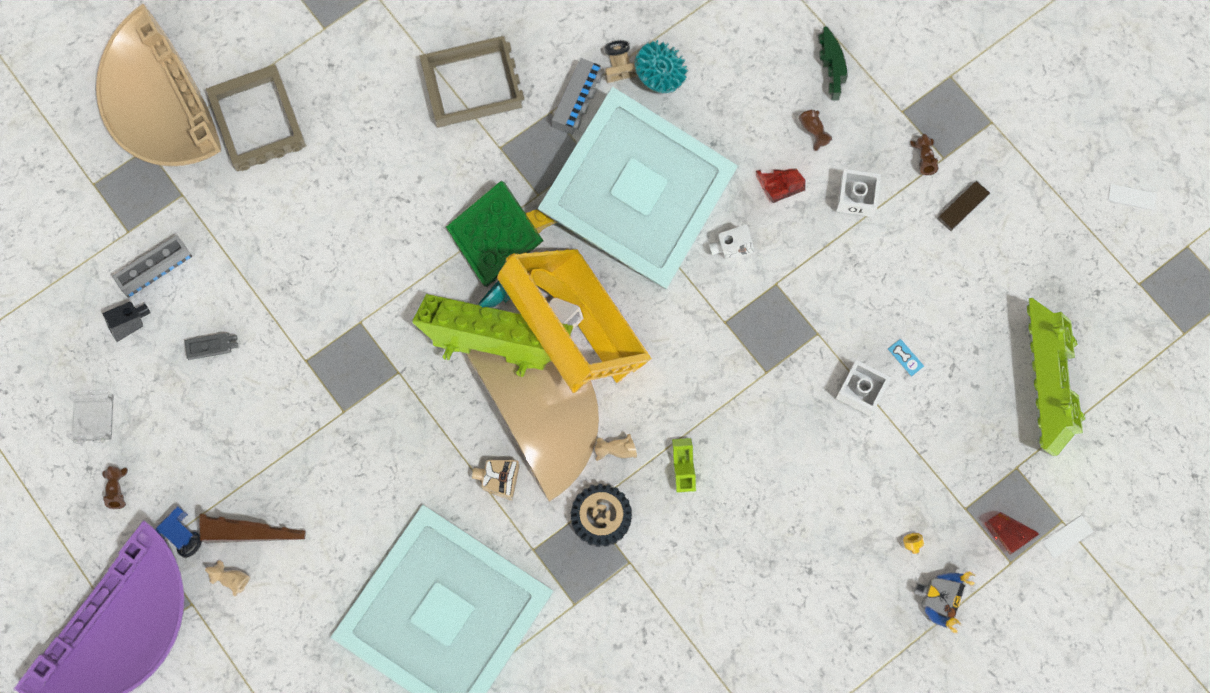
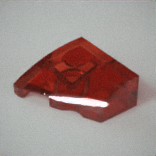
(781, 183)
(1010, 532)

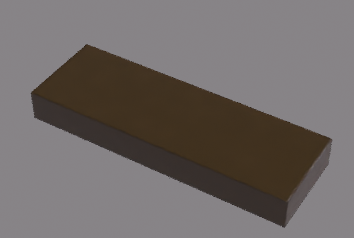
(963, 205)

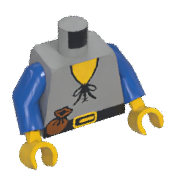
(943, 597)

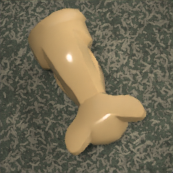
(620, 448)
(231, 579)

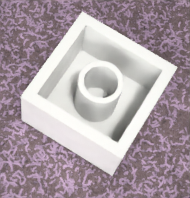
(858, 193)
(863, 388)

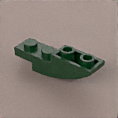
(834, 59)

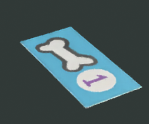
(906, 357)

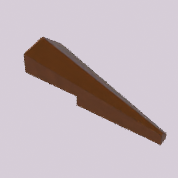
(229, 530)

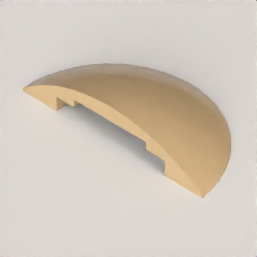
(151, 96)
(545, 417)

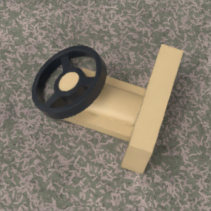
(620, 62)

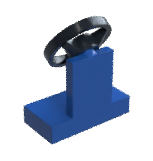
(178, 533)

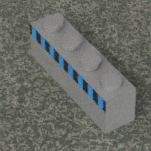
(576, 96)
(152, 266)

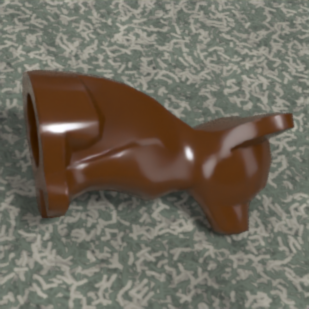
(812, 123)
(928, 162)
(113, 497)

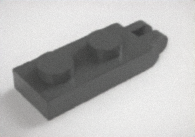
(210, 346)

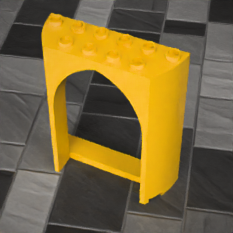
(571, 279)

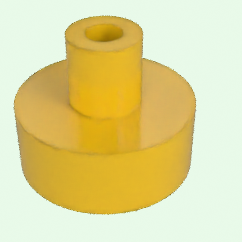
(913, 542)

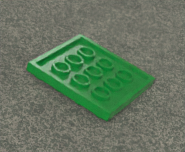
(493, 231)

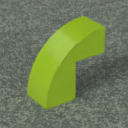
(683, 465)

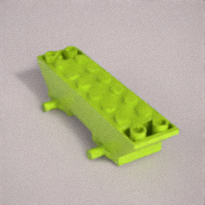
(467, 326)
(1056, 401)

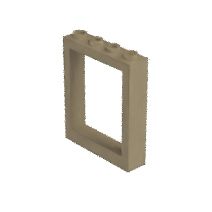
(462, 53)
(268, 152)

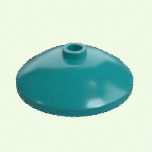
(494, 296)

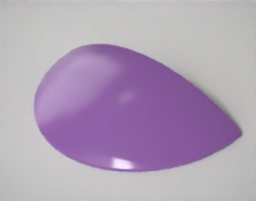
(120, 628)

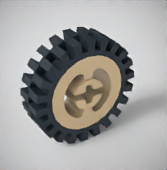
(614, 529)

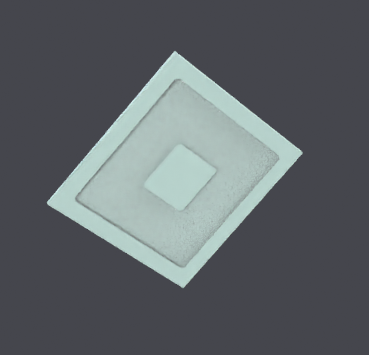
(638, 188)
(442, 611)

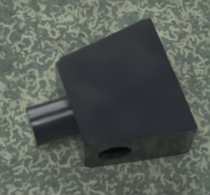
(125, 319)

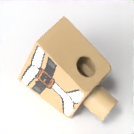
(498, 477)

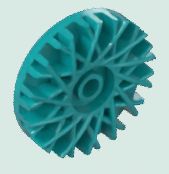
(660, 67)

